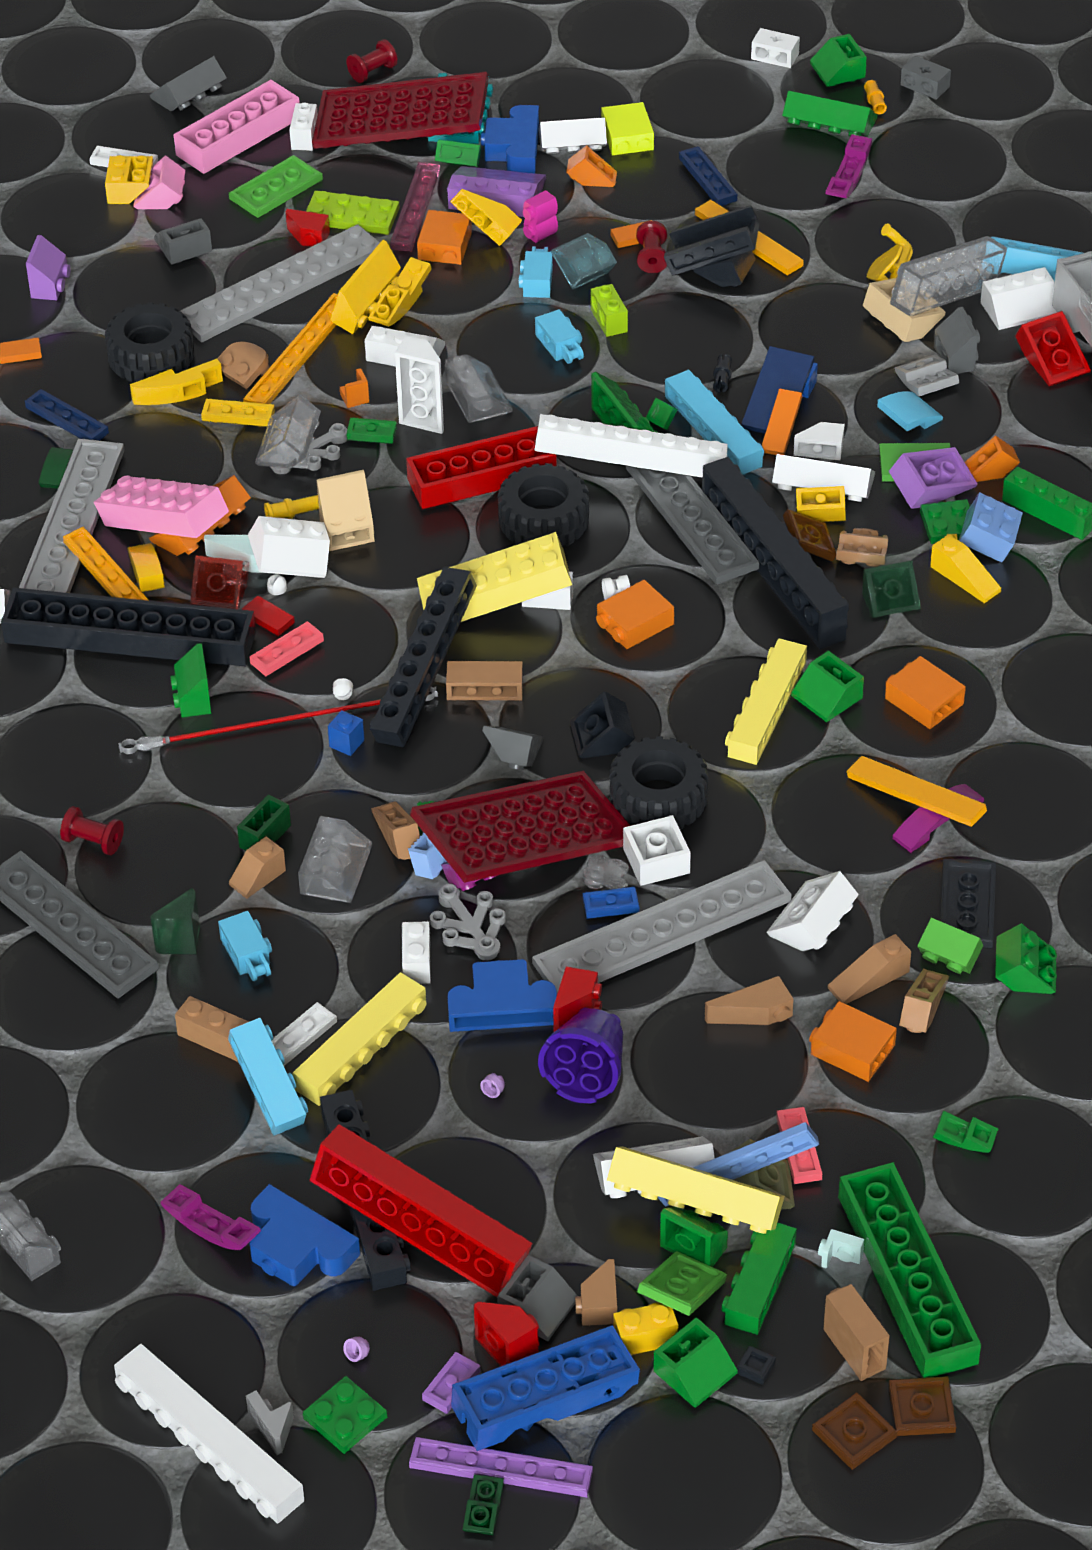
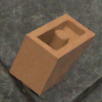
(258, 867)
(598, 1296)

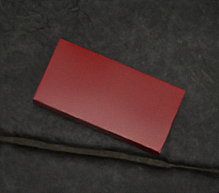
(269, 615)

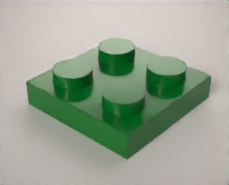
(944, 518)
(345, 1414)

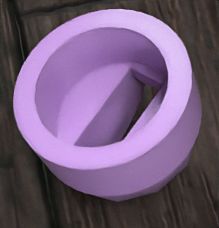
(488, 1083)
(355, 1345)

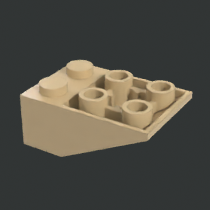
(345, 509)

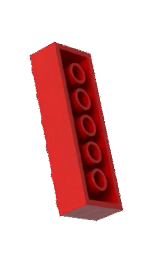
(472, 467)

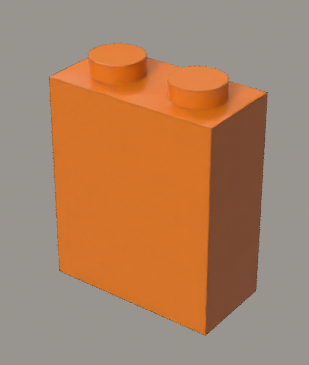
(444, 237)
(635, 614)
(925, 692)
(852, 1041)

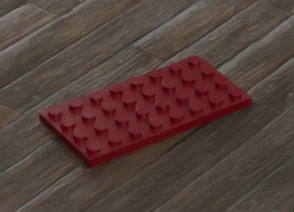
(401, 110)
(522, 826)

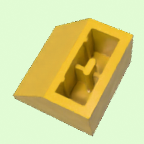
(127, 178)

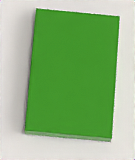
(891, 452)
(682, 1283)

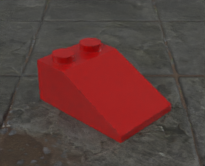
(1052, 348)

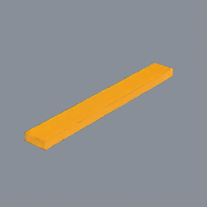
(294, 355)

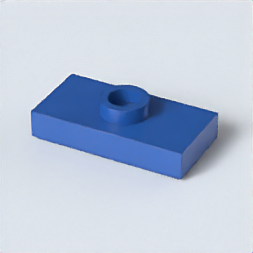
(610, 902)

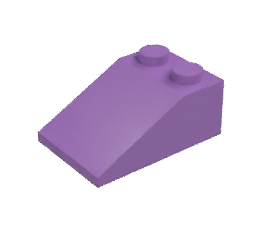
(931, 476)

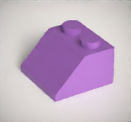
(46, 270)

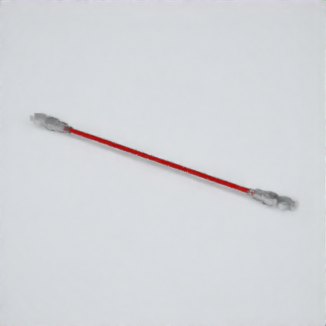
(148, 743)

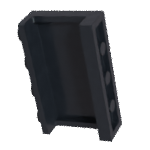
(712, 240)

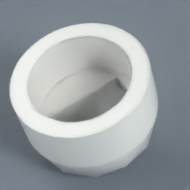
(279, 586)
(342, 689)

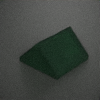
(890, 589)
(177, 926)

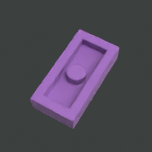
(440, 1389)

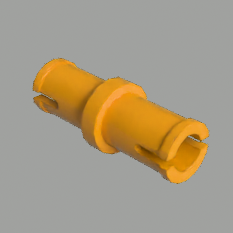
(875, 97)

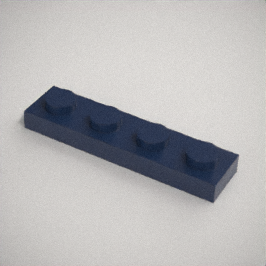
(708, 176)
(66, 416)

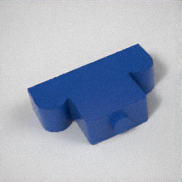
(513, 138)
(501, 999)
(297, 1239)

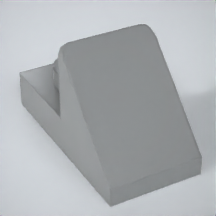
(272, 1423)

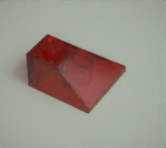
(219, 582)

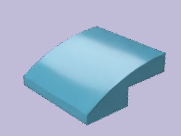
(909, 410)

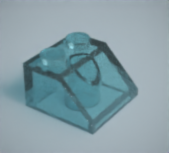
(584, 259)

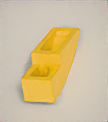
(146, 567)

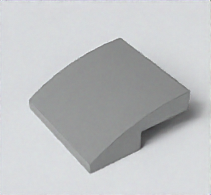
(926, 375)

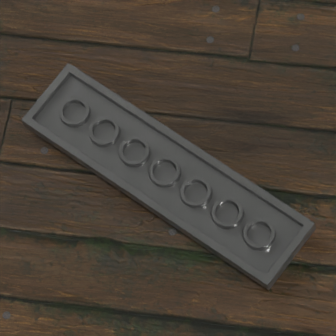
(697, 523)
(73, 926)

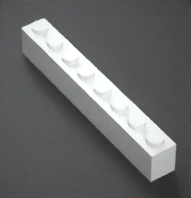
(626, 445)
(209, 1434)

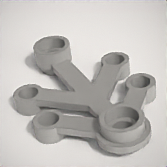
(337, 435)
(484, 946)

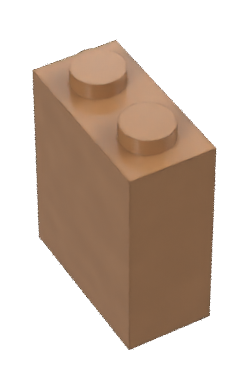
(856, 1332)

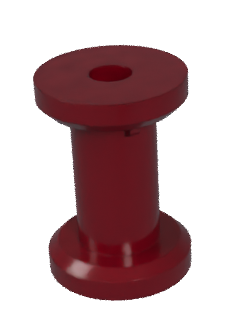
(360, 66)
(651, 237)
(76, 825)

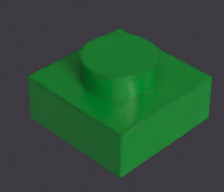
(661, 413)

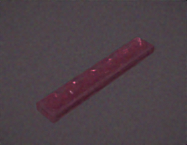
(415, 207)

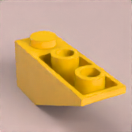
(490, 216)

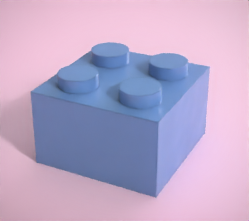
(990, 527)

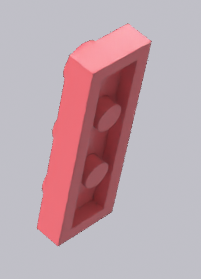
(286, 648)
(804, 1165)

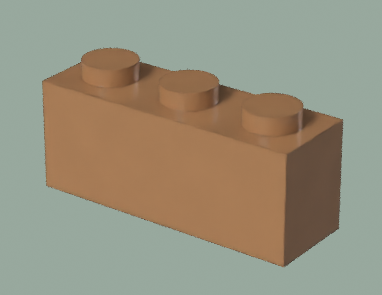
(484, 680)
(207, 1025)

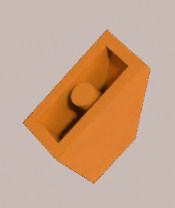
(590, 169)
(992, 460)

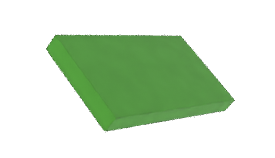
(275, 186)

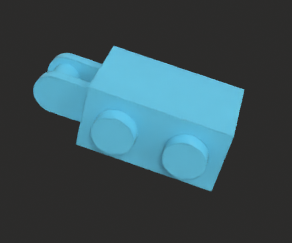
(536, 273)
(559, 336)
(246, 945)

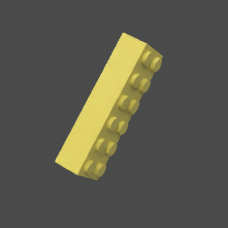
(510, 575)

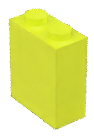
(628, 128)

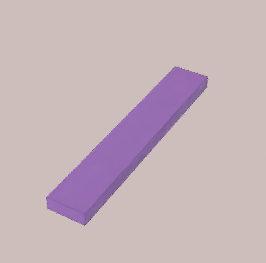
(513, 1467)

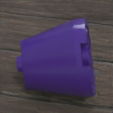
(584, 1056)

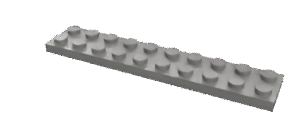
(279, 282)
(85, 478)
(667, 925)

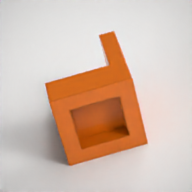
(356, 392)

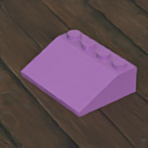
(497, 185)

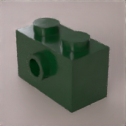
(267, 819)

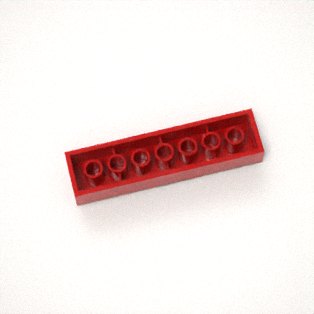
(418, 1210)

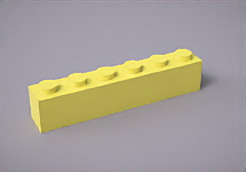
(766, 701)
(360, 1038)
(695, 1188)

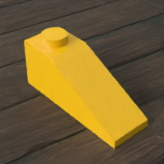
(962, 567)

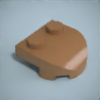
(243, 362)
(862, 547)

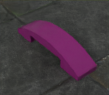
(851, 167)
(918, 826)
(207, 1222)

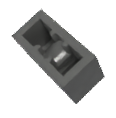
(925, 77)

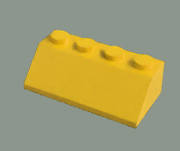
(365, 288)

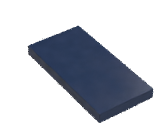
(779, 371)

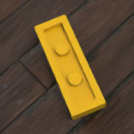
(237, 412)

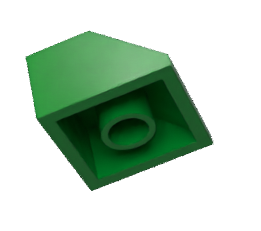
(191, 684)
(692, 1235)

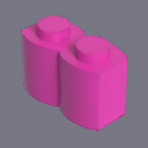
(540, 216)

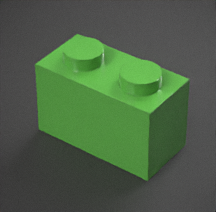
(950, 946)

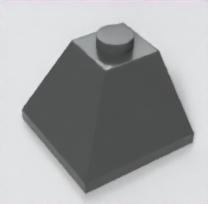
(514, 746)

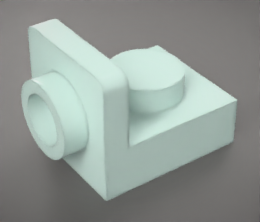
(841, 1245)

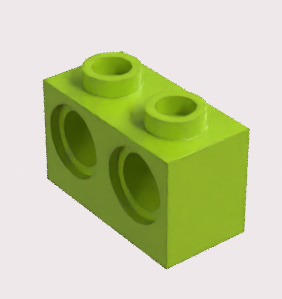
(609, 310)

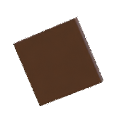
(811, 534)
(922, 1406)
(854, 1430)

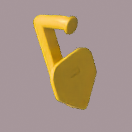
(891, 259)

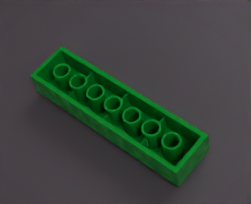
(909, 1271)

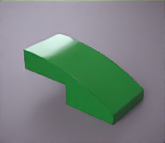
(968, 1135)

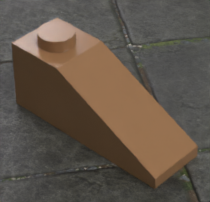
(397, 828)
(873, 969)
(922, 1001)
(753, 1005)

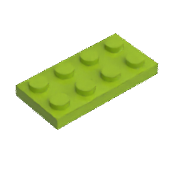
(349, 210)

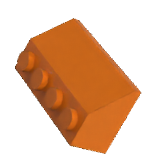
(234, 497)

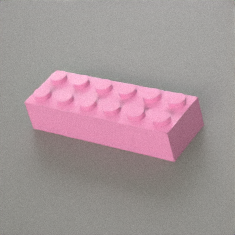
(236, 126)
(161, 506)

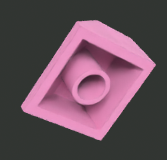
(164, 186)

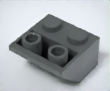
(185, 241)
(957, 342)
(540, 1293)

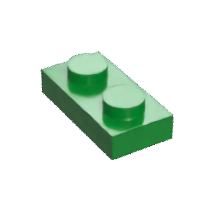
(457, 153)
(371, 430)

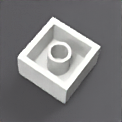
(656, 850)

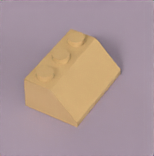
(904, 326)

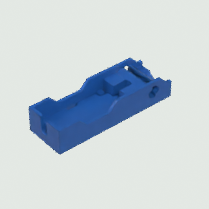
(544, 1386)

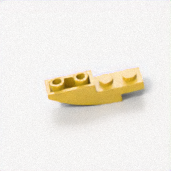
(402, 295)
(178, 387)

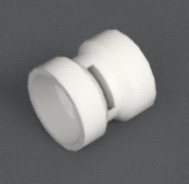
(613, 586)

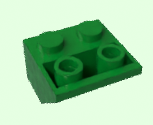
(839, 61)
(829, 686)
(1025, 961)
(694, 1362)

